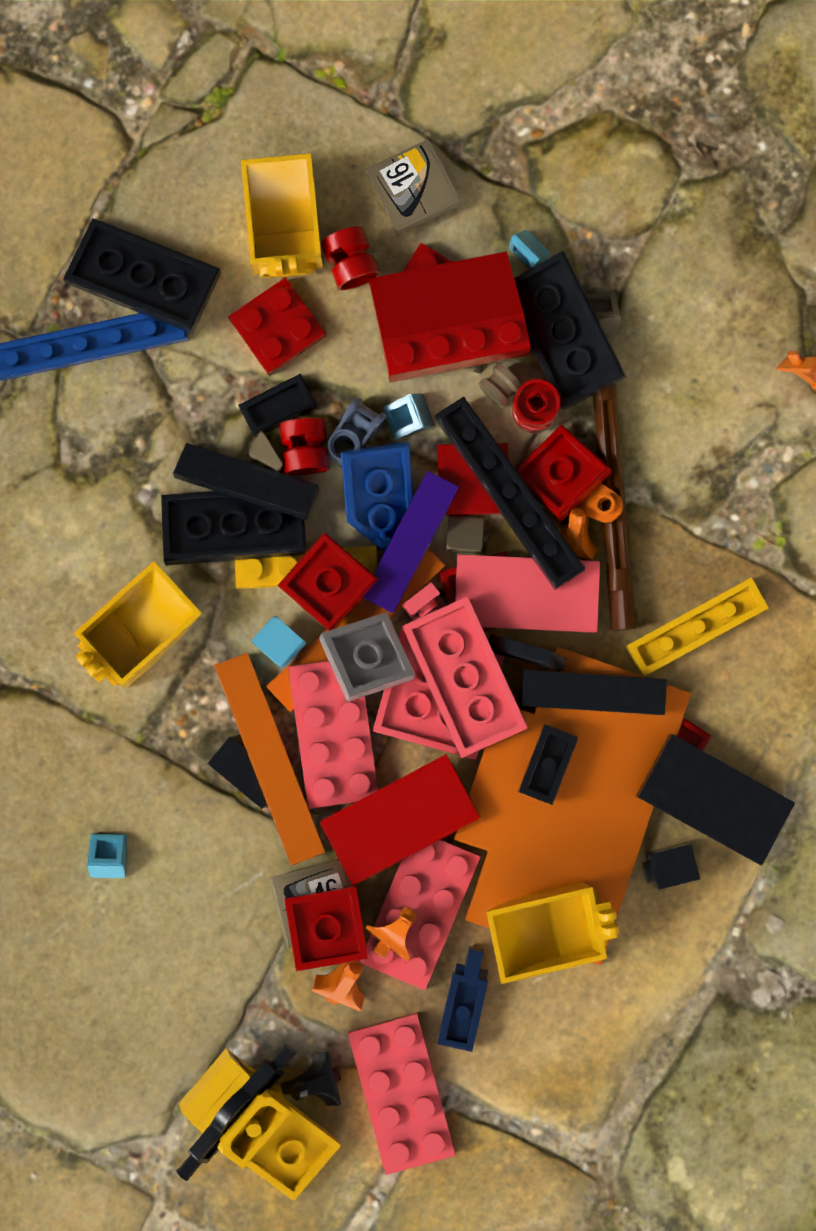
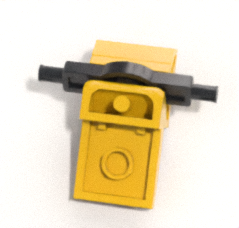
(254, 1124)

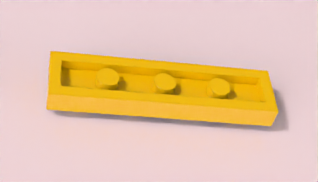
(271, 571)
(697, 627)

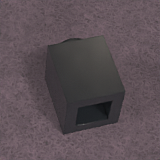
(670, 866)

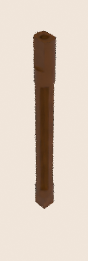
(615, 532)

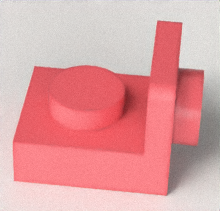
(424, 602)

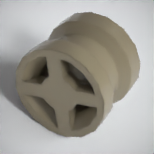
(500, 385)

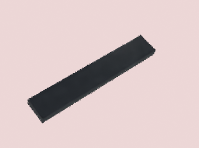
(509, 493)

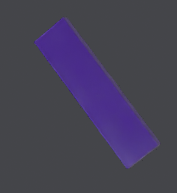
(411, 541)

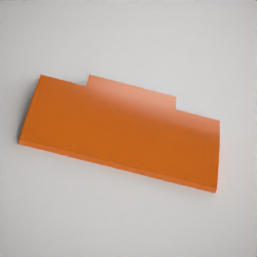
(595, 817)

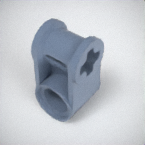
(357, 426)

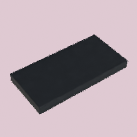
(142, 276)
(566, 331)
(225, 528)
(715, 799)

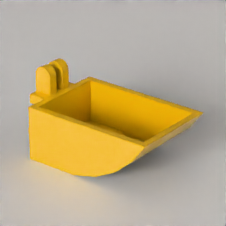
(281, 215)
(135, 628)
(550, 931)

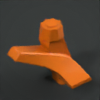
(802, 366)
(577, 534)
(393, 936)
(341, 985)

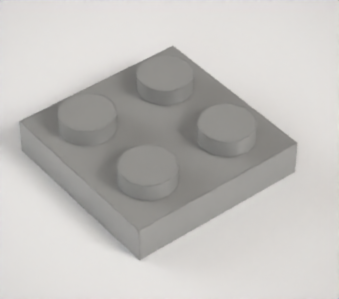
(366, 656)

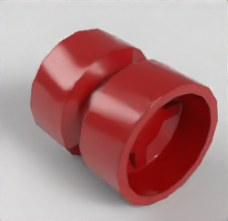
(351, 261)
(535, 405)
(300, 458)

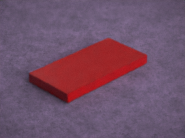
(400, 819)

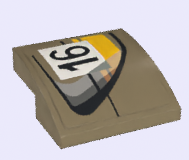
(413, 187)
(306, 881)

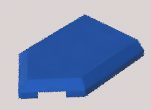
(377, 489)

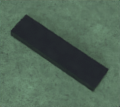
(246, 481)
(593, 692)

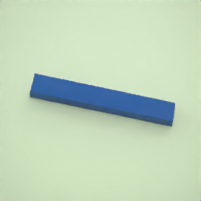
(85, 345)

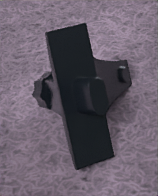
(317, 1080)

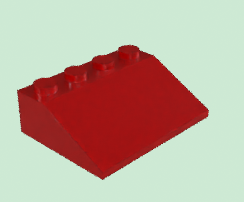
(449, 316)

